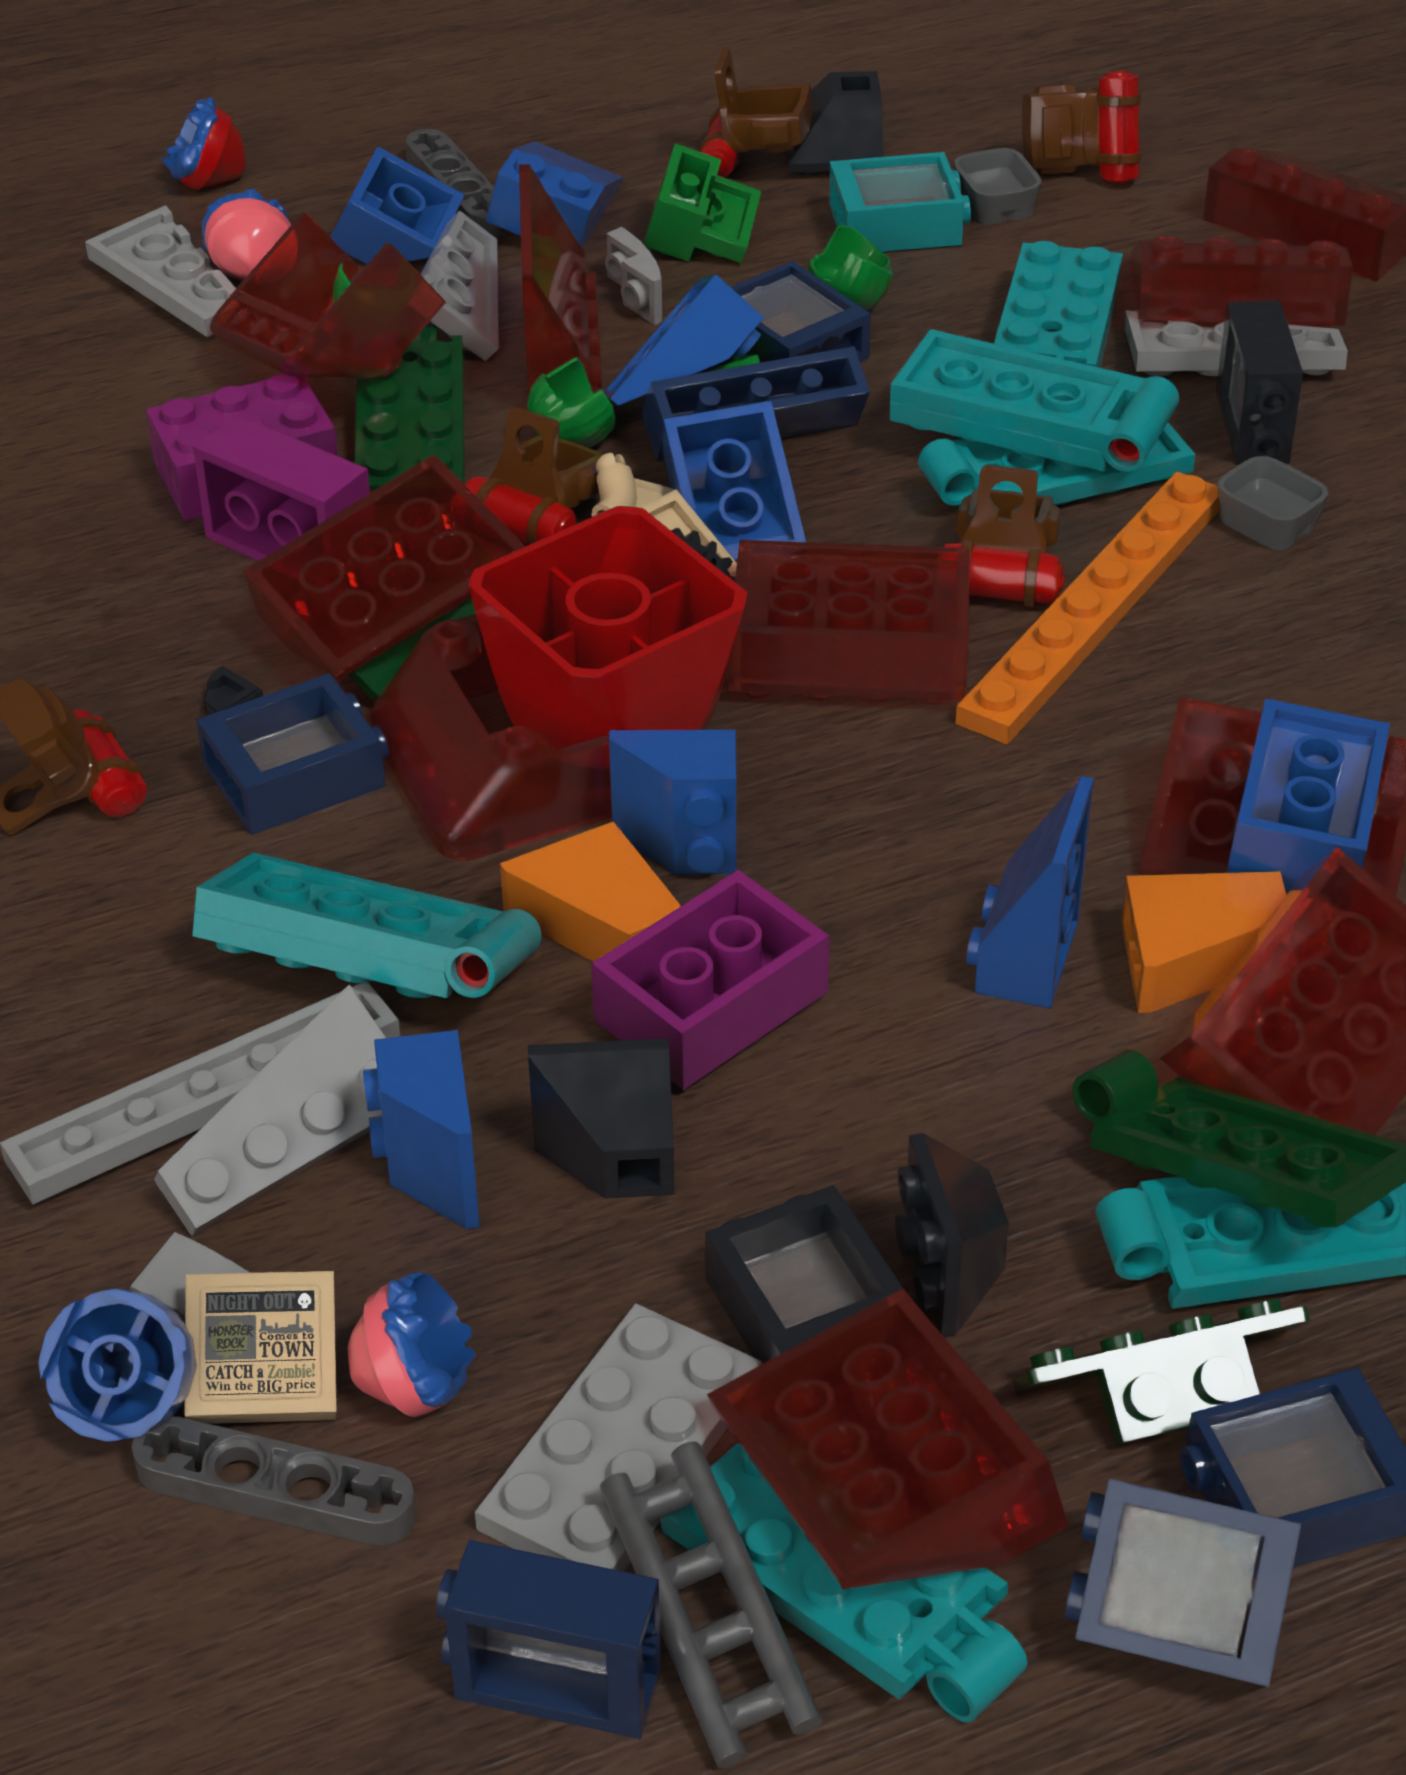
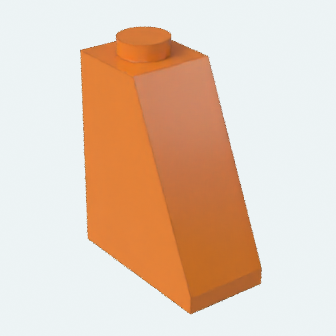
(587, 891)
(1191, 929)

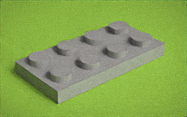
(619, 1416)

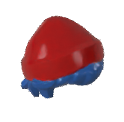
(207, 149)

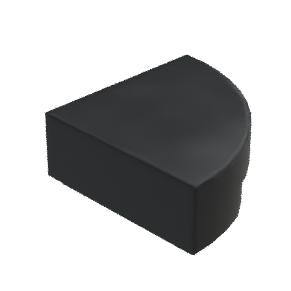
(228, 690)

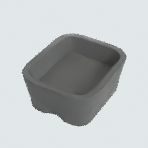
(998, 184)
(1270, 501)

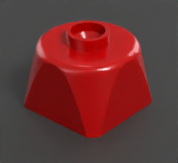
(607, 629)

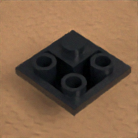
(843, 123)
(605, 1114)
(950, 1229)

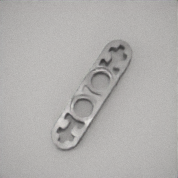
(441, 158)
(267, 1492)

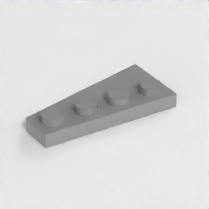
(163, 266)
(466, 277)
(1189, 347)
(281, 1121)

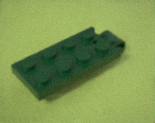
(413, 411)
(1236, 1142)

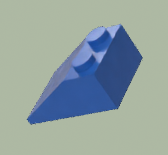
(574, 186)
(700, 332)
(733, 474)
(1307, 790)
(1035, 907)

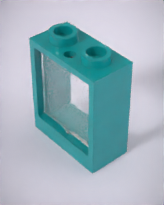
(900, 200)

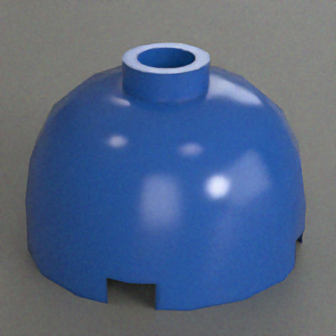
(117, 1364)

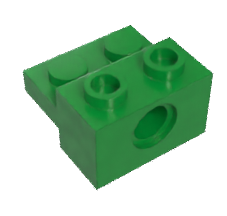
(681, 207)

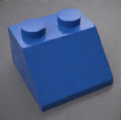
(395, 207)
(677, 796)
(424, 1122)

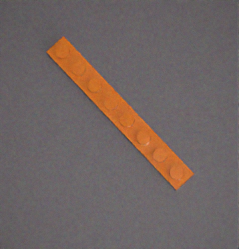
(1088, 609)

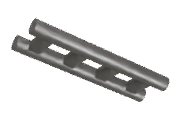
(753, 1622)

